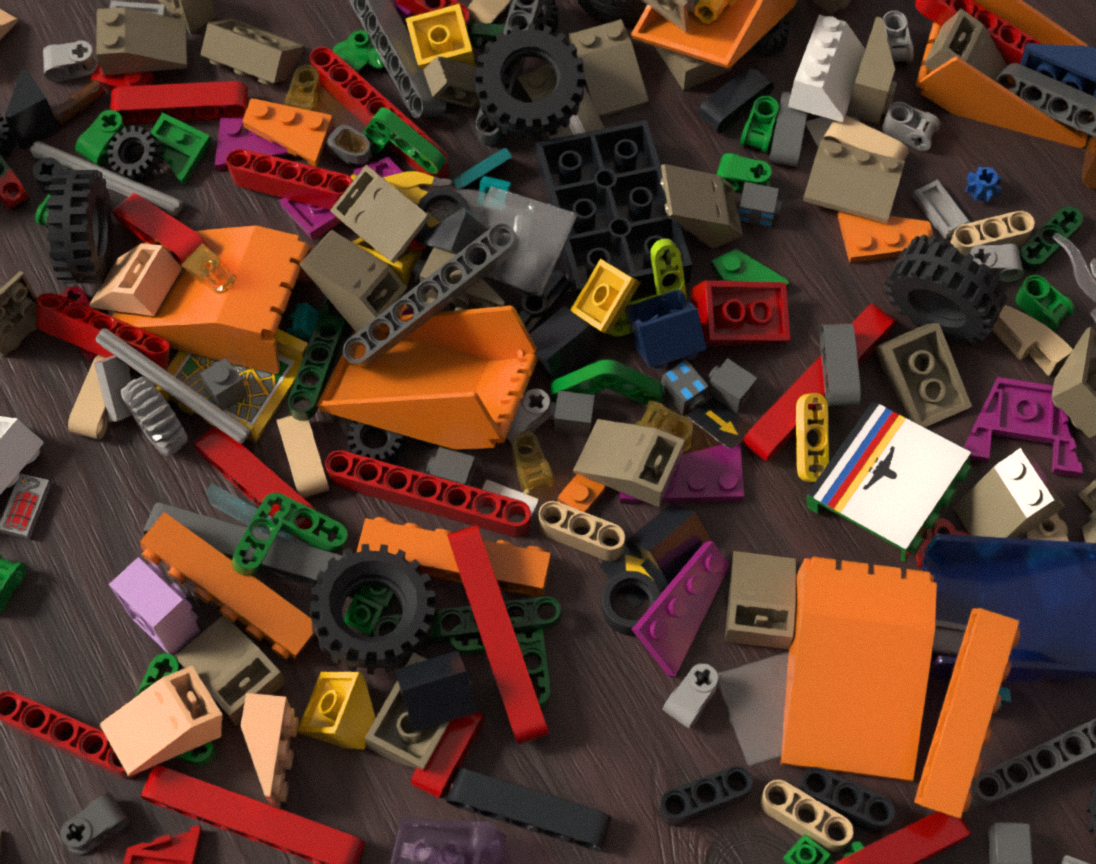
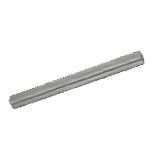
(114, 181)
(172, 385)

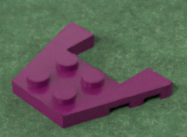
(1025, 413)

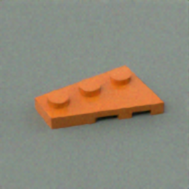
(294, 128)
(876, 240)

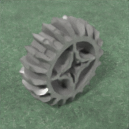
(154, 416)

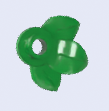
(358, 53)

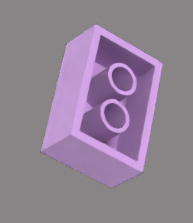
(156, 605)

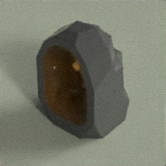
(349, 145)

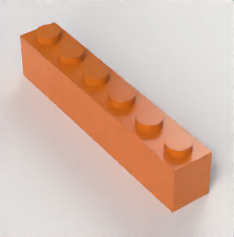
(515, 568)
(238, 595)
(967, 712)

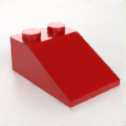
(742, 312)

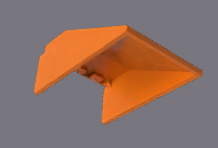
(721, 41)
(978, 97)
(244, 318)
(443, 383)
(858, 668)

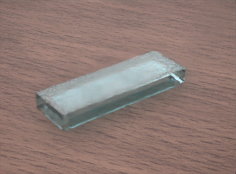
(237, 508)

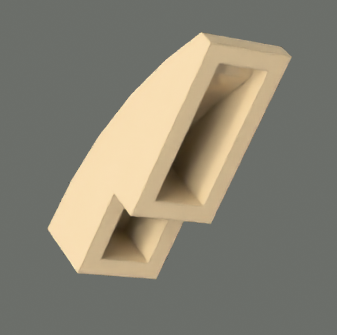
(1030, 337)

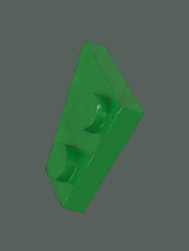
(182, 145)
(741, 267)

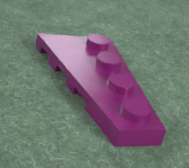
(234, 136)
(317, 220)
(704, 477)
(678, 612)

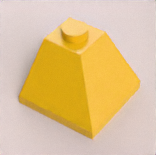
(440, 34)
(339, 710)

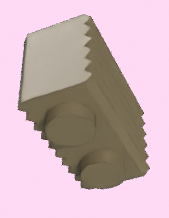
(452, 81)

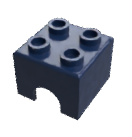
(665, 329)

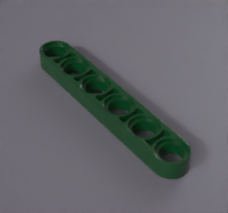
(317, 368)
(469, 629)

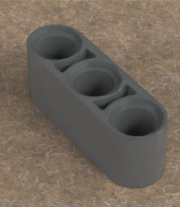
(788, 134)
(840, 364)

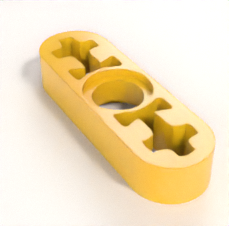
(802, 428)

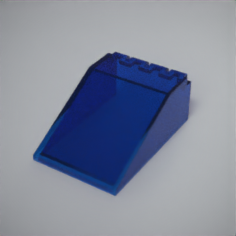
(1031, 580)

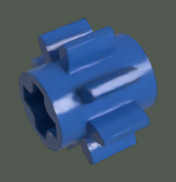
(983, 184)

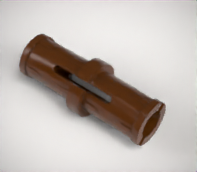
(78, 102)

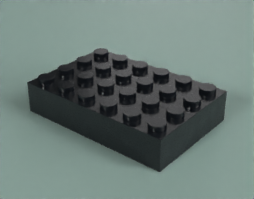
(619, 202)

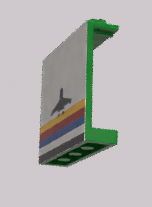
(891, 478)

